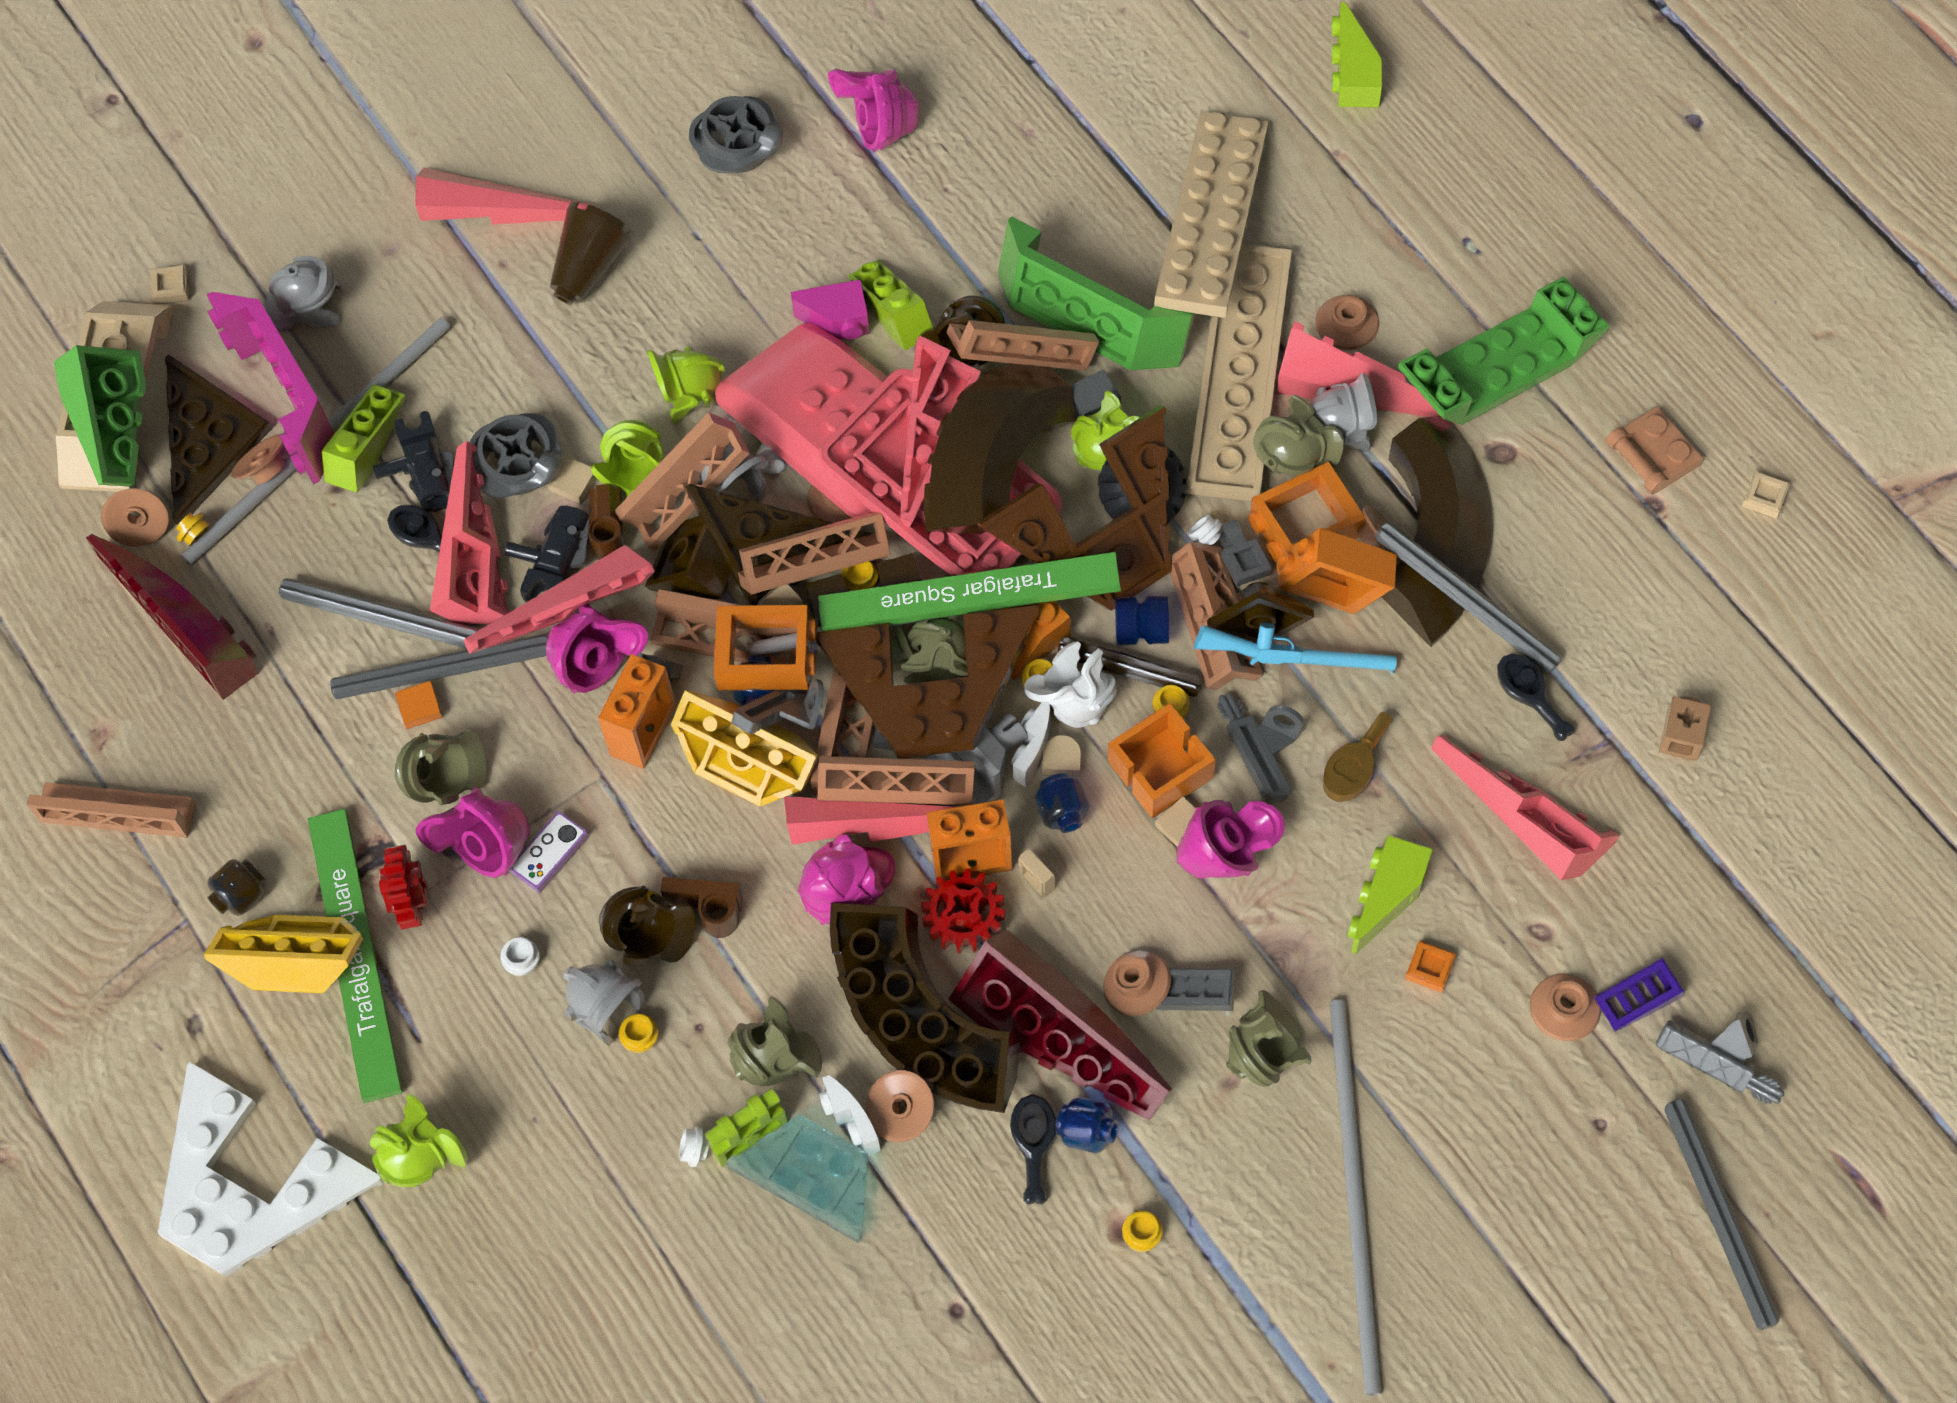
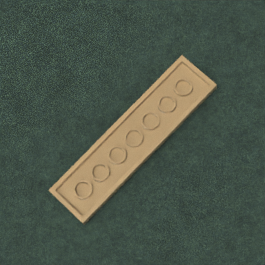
(1211, 215)
(1240, 378)

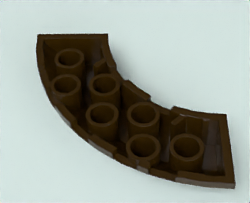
(984, 442)
(1450, 522)
(907, 1016)

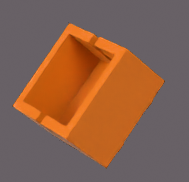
(1156, 763)

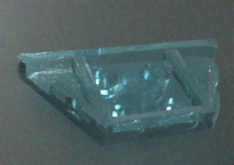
(811, 1173)

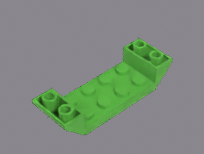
(1073, 302)
(1508, 356)

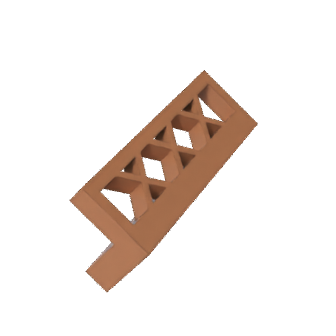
(1023, 345)
(683, 465)
(816, 560)
(1198, 599)
(702, 615)
(832, 725)
(895, 780)
(113, 809)

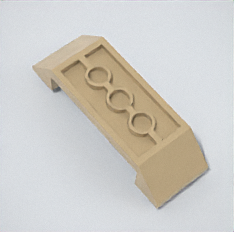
(108, 326)

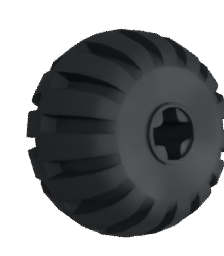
(1116, 502)

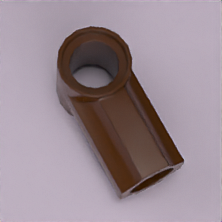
(604, 520)

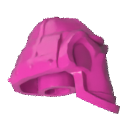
(882, 105)
(591, 648)
(481, 831)
(1226, 842)
(844, 875)

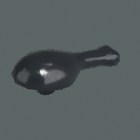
(415, 527)
(1526, 684)
(1033, 1132)

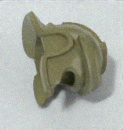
(1298, 441)
(939, 650)
(441, 767)
(1265, 1043)
(772, 1049)

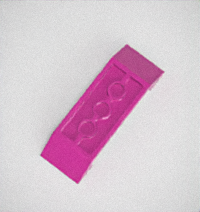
(251, 330)

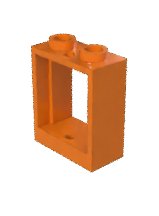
(1331, 490)
(1336, 571)
(763, 676)
(637, 701)
(988, 846)

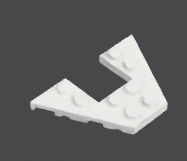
(219, 1218)

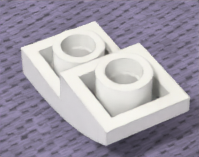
(1030, 754)
(845, 1107)

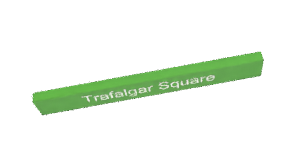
(971, 592)
(361, 980)

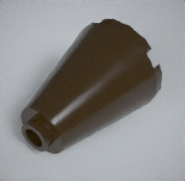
(586, 250)

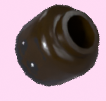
(235, 887)

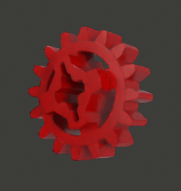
(403, 887)
(964, 894)

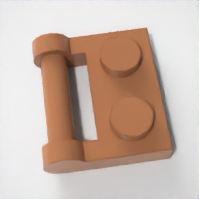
(1661, 443)

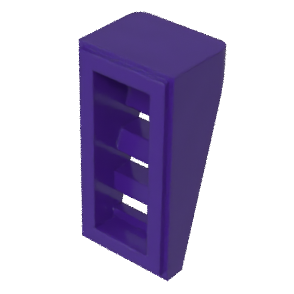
(1658, 969)

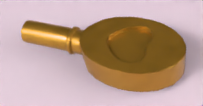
(1353, 764)

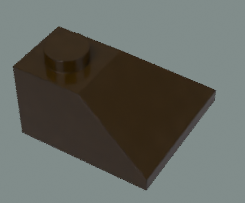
(690, 563)
(1256, 605)

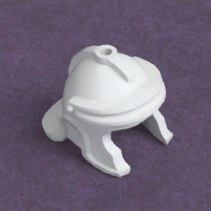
(1074, 695)

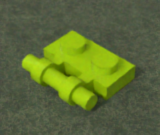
(746, 1126)

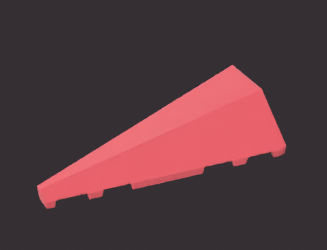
(455, 196)
(1318, 364)
(934, 392)
(467, 571)
(605, 577)
(820, 819)
(1543, 824)

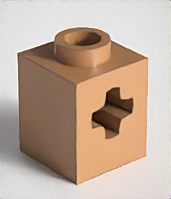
(1681, 740)

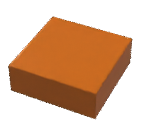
(418, 705)
(1430, 966)

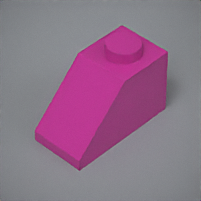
(834, 308)

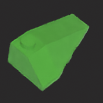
(103, 402)

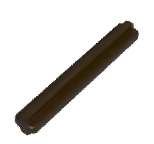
(1138, 668)

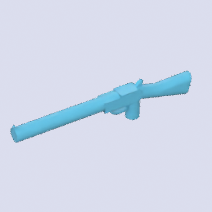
(1266, 652)

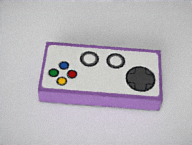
(549, 852)

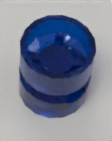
(1142, 620)

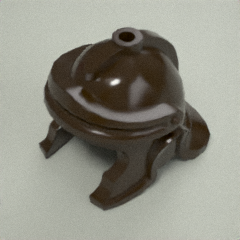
(960, 312)
(646, 926)

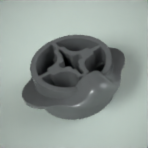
(742, 132)
(536, 471)

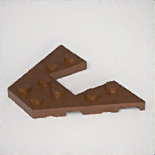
(1137, 536)
(931, 714)

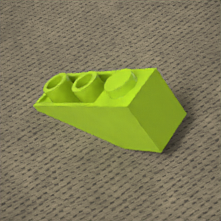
(1358, 63)
(893, 303)
(361, 439)
(1395, 886)

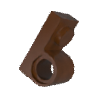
(707, 897)

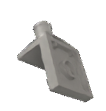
(988, 759)

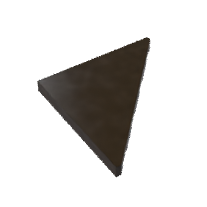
(205, 436)
(745, 523)

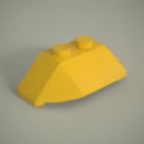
(754, 765)
(285, 952)

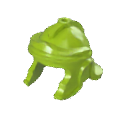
(686, 379)
(1094, 429)
(629, 453)
(414, 1148)

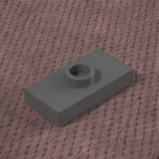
(1200, 990)

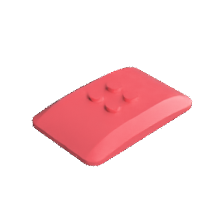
(798, 397)
(870, 462)

